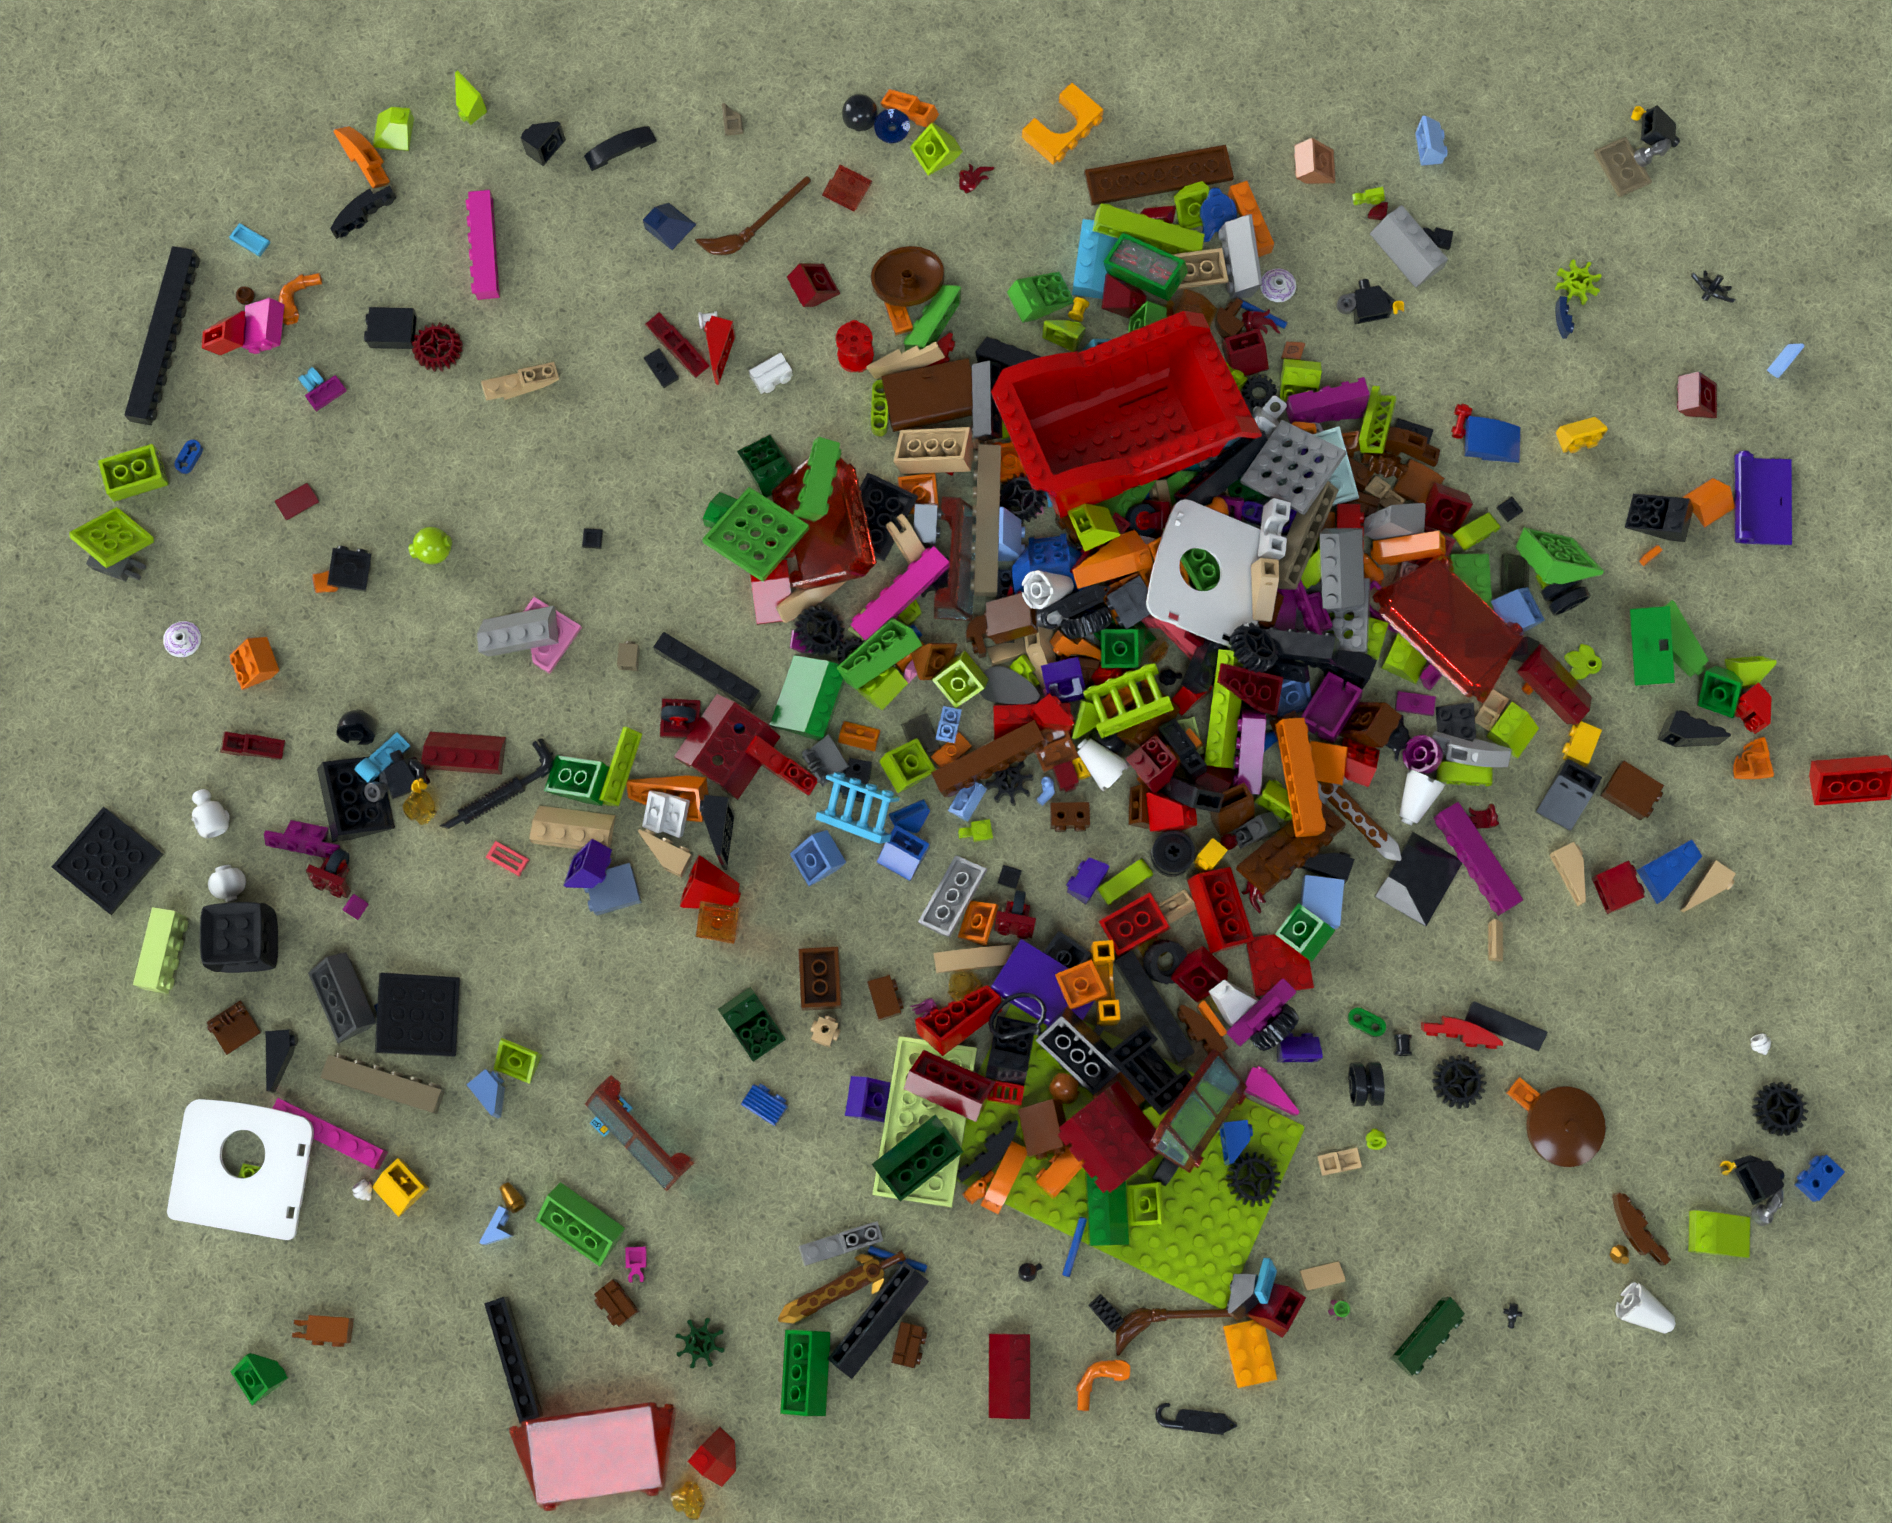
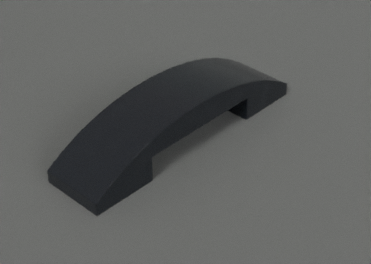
(619, 145)

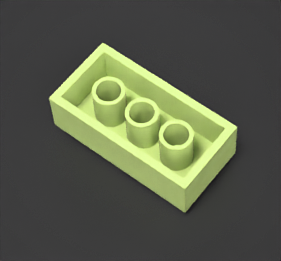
(160, 950)

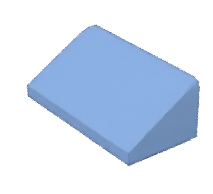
(1785, 359)
(967, 801)

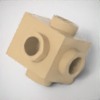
(821, 1038)

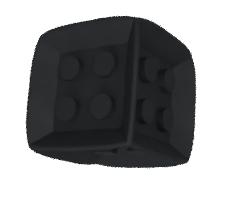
(238, 937)

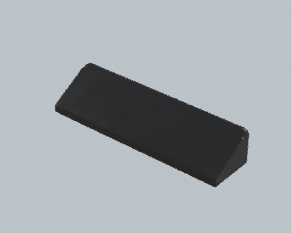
(1506, 1026)

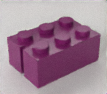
(1331, 707)

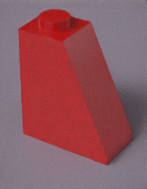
(1169, 814)
(709, 885)
(716, 1458)

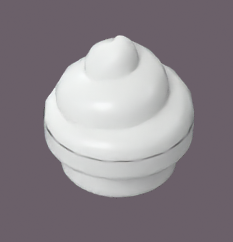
(1761, 1043)
(362, 1190)

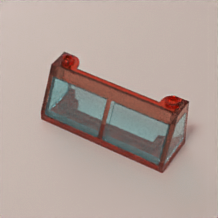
(957, 599)
(1199, 1112)
(634, 1138)

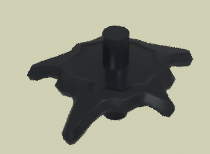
(1713, 287)
(1398, 738)

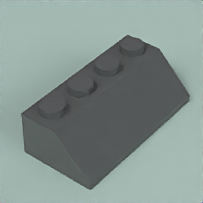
(1342, 567)
(342, 997)

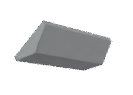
(952, 896)

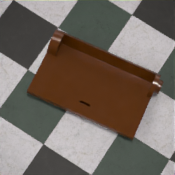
(931, 400)

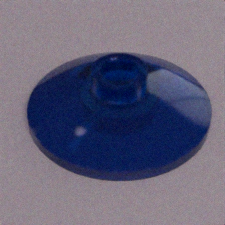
(891, 118)

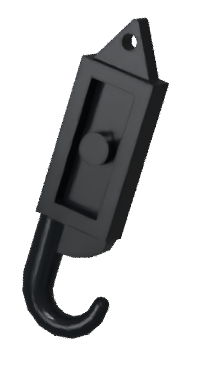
(1075, 603)
(1196, 1421)

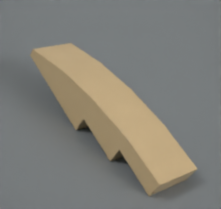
(909, 360)
(802, 599)
(972, 958)

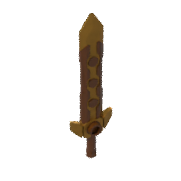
(841, 1287)

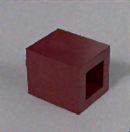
(1065, 776)

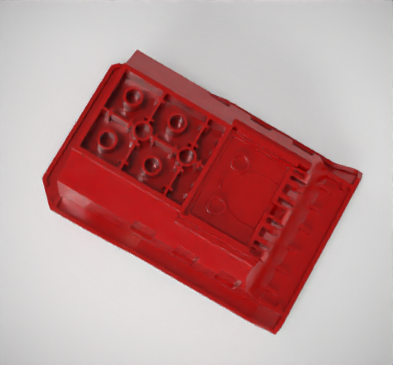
(1122, 411)

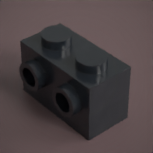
(857, 769)

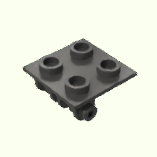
(825, 759)

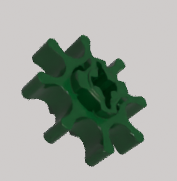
(691, 1347)

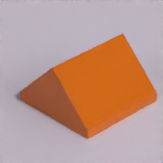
(1711, 501)
(978, 922)

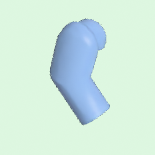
(1048, 790)

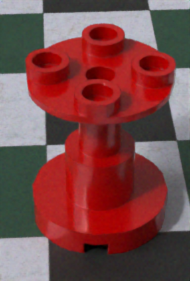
(854, 346)

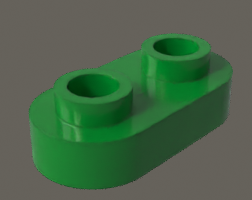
(1366, 1022)

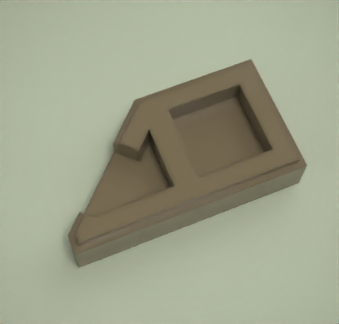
(732, 121)

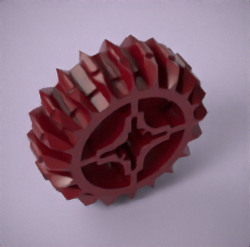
(423, 347)

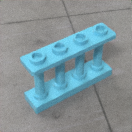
(845, 821)

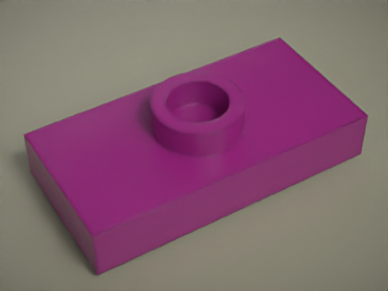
(325, 393)
(1415, 703)

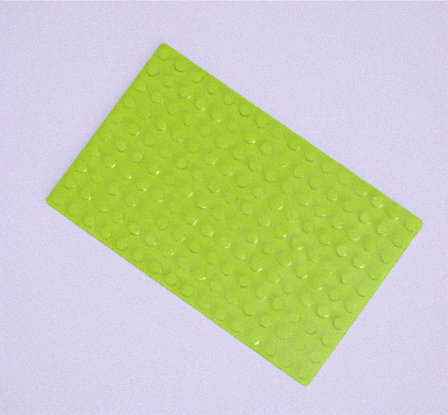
(1204, 1227)

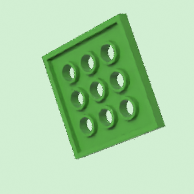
(757, 545)

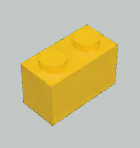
(1582, 743)
(1210, 856)

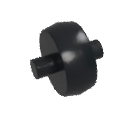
(1169, 677)
(1028, 1272)
(1512, 1314)

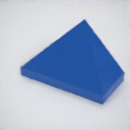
(911, 817)

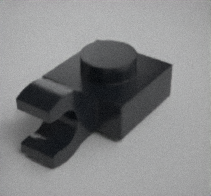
(1440, 237)

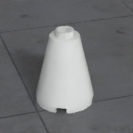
(1045, 588)
(1101, 763)
(1418, 796)
(1644, 1309)

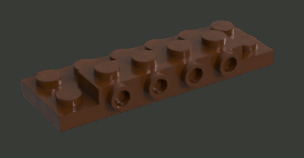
(1286, 852)

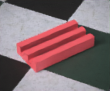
(521, 866)

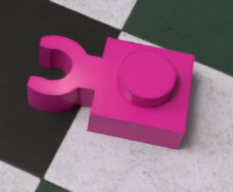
(636, 1259)

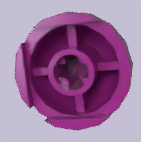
(1422, 754)

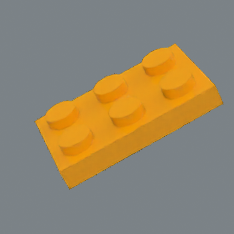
(1249, 1353)

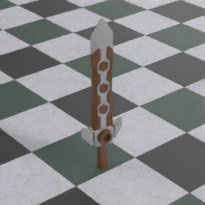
(1359, 818)

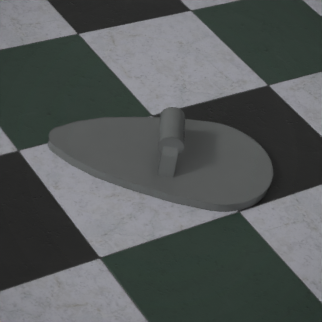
(1008, 687)

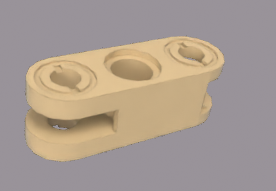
(907, 540)

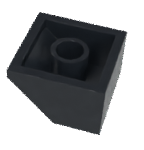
(542, 140)

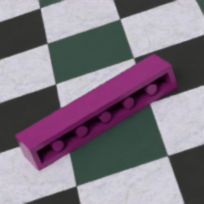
(1478, 858)

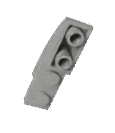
(1473, 753)
(840, 1243)

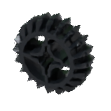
(1008, 499)
(1087, 622)
(830, 643)
(1253, 647)
(1276, 1029)
(1475, 1076)
(1782, 1116)
(1255, 1188)

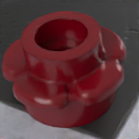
(1229, 841)

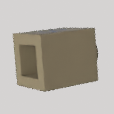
(628, 656)

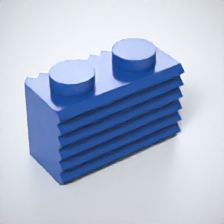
(764, 1104)

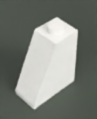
(1232, 1001)

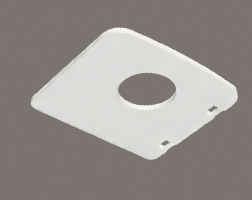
(1234, 548)
(213, 1197)

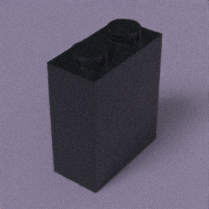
(390, 328)

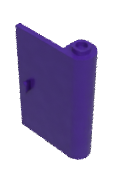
(1758, 508)
(1033, 973)

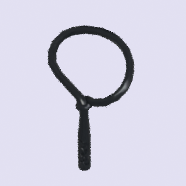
(1036, 1030)

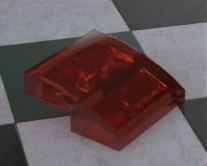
(847, 188)

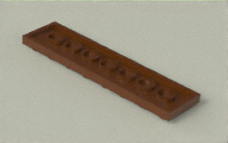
(1158, 175)

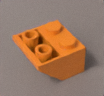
(254, 662)

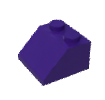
(1064, 680)
(588, 866)
(1087, 880)
(1299, 1049)
(867, 1099)

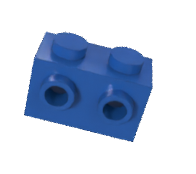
(1819, 1177)

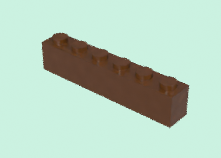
(989, 759)

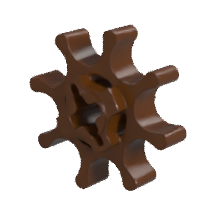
(1385, 464)

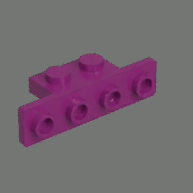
(1311, 607)
(302, 838)
(1261, 1012)

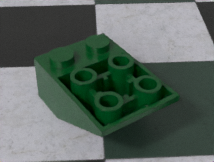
(765, 464)
(751, 1024)

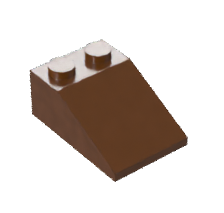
(1371, 724)

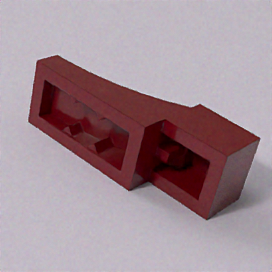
(252, 745)

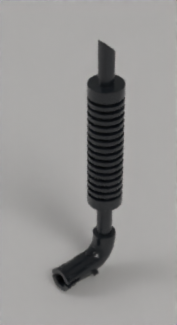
(505, 792)

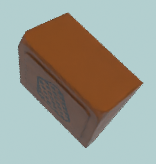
(1293, 350)

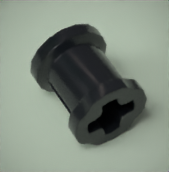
(1403, 1045)

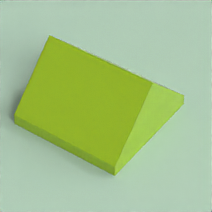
(516, 1060)
(1145, 1204)

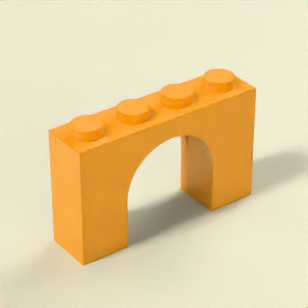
(1055, 145)
(1106, 1007)

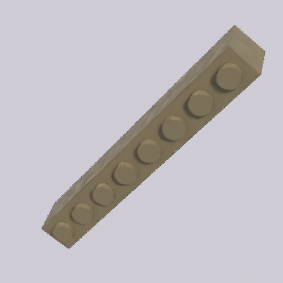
(987, 520)

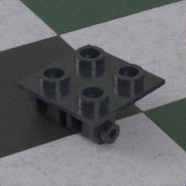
(1457, 720)

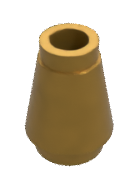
(513, 1199)

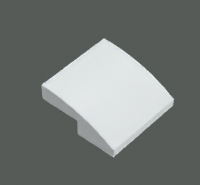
(666, 813)

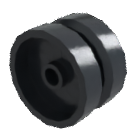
(1565, 596)
(1172, 842)
(1366, 1084)

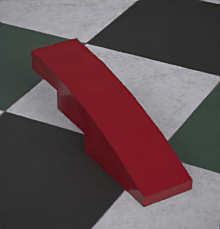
(677, 345)

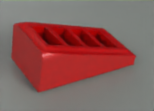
(1017, 1102)

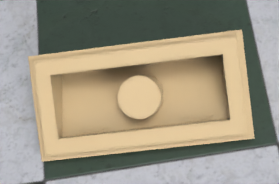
(1006, 652)
(1177, 906)
(1495, 940)
(1322, 1276)

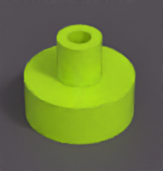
(1376, 1139)

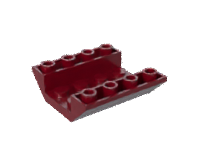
(716, 736)

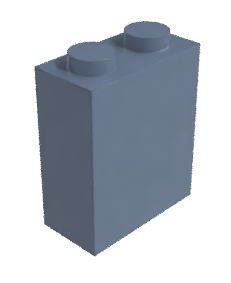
(615, 892)

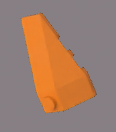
(1117, 558)
(687, 787)

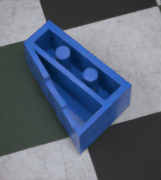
(1668, 870)

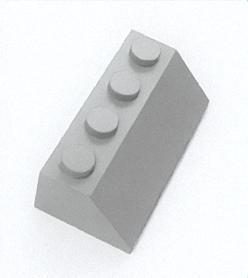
(1409, 246)
(1240, 257)
(518, 631)

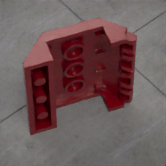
(1110, 1137)

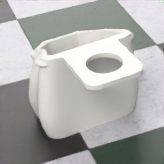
(1266, 418)

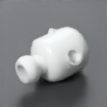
(209, 815)

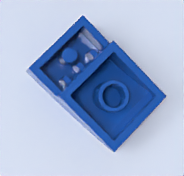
(1492, 440)

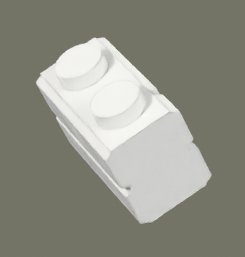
(771, 373)

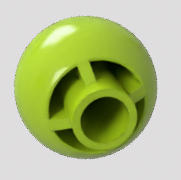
(430, 545)

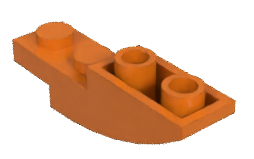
(362, 152)

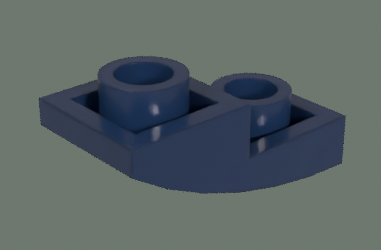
(1563, 320)

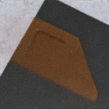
(1159, 653)

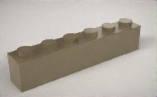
(1303, 537)
(383, 1084)

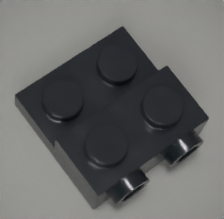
(349, 568)
(1129, 602)

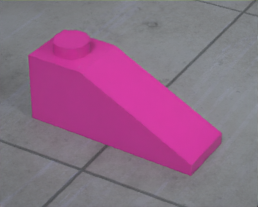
(1266, 1089)

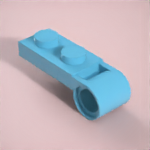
(372, 766)

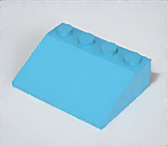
(1090, 269)

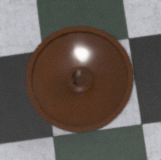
(907, 276)
(1566, 1126)

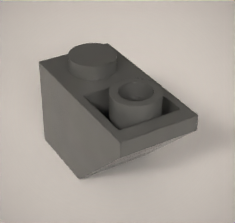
(1256, 829)

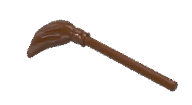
(732, 243)
(1141, 1318)

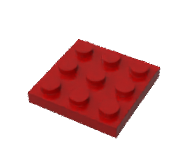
(1276, 960)

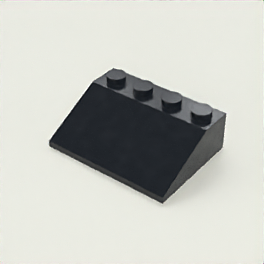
(883, 504)
(346, 806)
(719, 820)

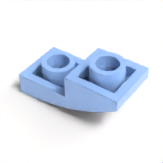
(948, 724)

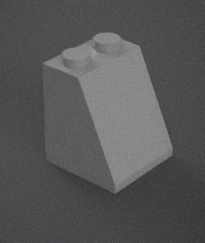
(1395, 521)

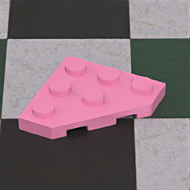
(548, 656)

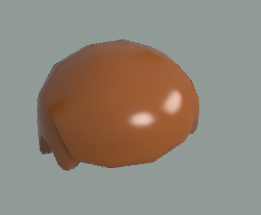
(1064, 1088)

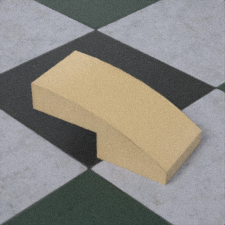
(1383, 491)
(1491, 710)
(1339, 1161)

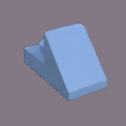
(493, 1232)

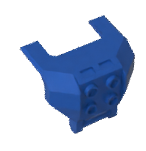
(1047, 555)

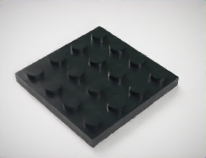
(107, 860)
(417, 1015)

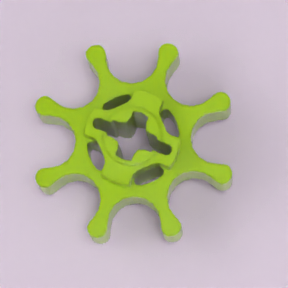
(1578, 282)

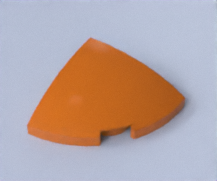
(1754, 762)

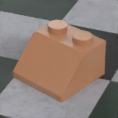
(1314, 162)

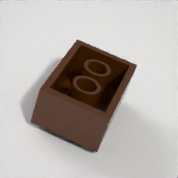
(1142, 732)
(820, 978)

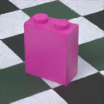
(263, 325)

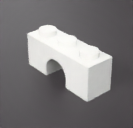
(1274, 517)

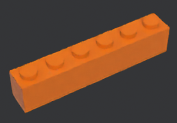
(1300, 777)

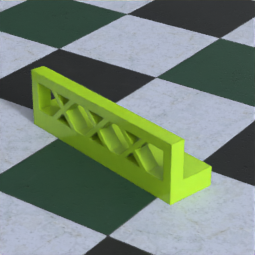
(1372, 423)
(620, 767)

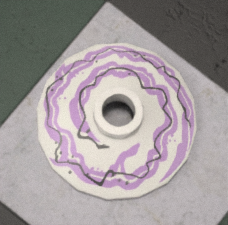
(1276, 292)
(189, 642)

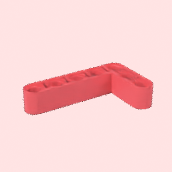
(1174, 633)

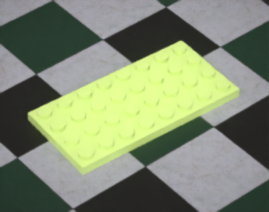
(909, 1111)

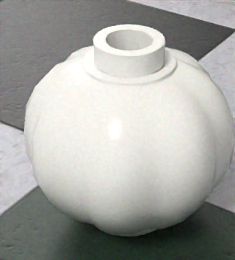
(226, 883)

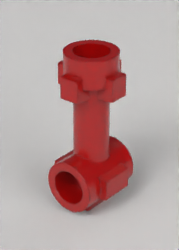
(1462, 411)

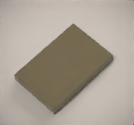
(1621, 167)

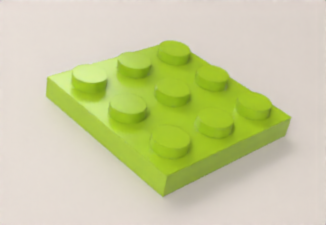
(111, 537)

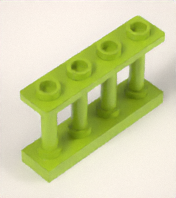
(1141, 713)

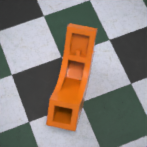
(1004, 1177)

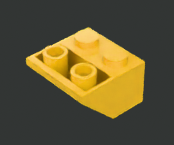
(1581, 434)
(399, 1186)

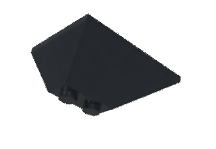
(1419, 879)
(1148, 1070)

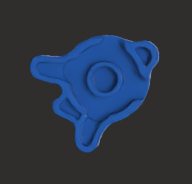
(1215, 212)

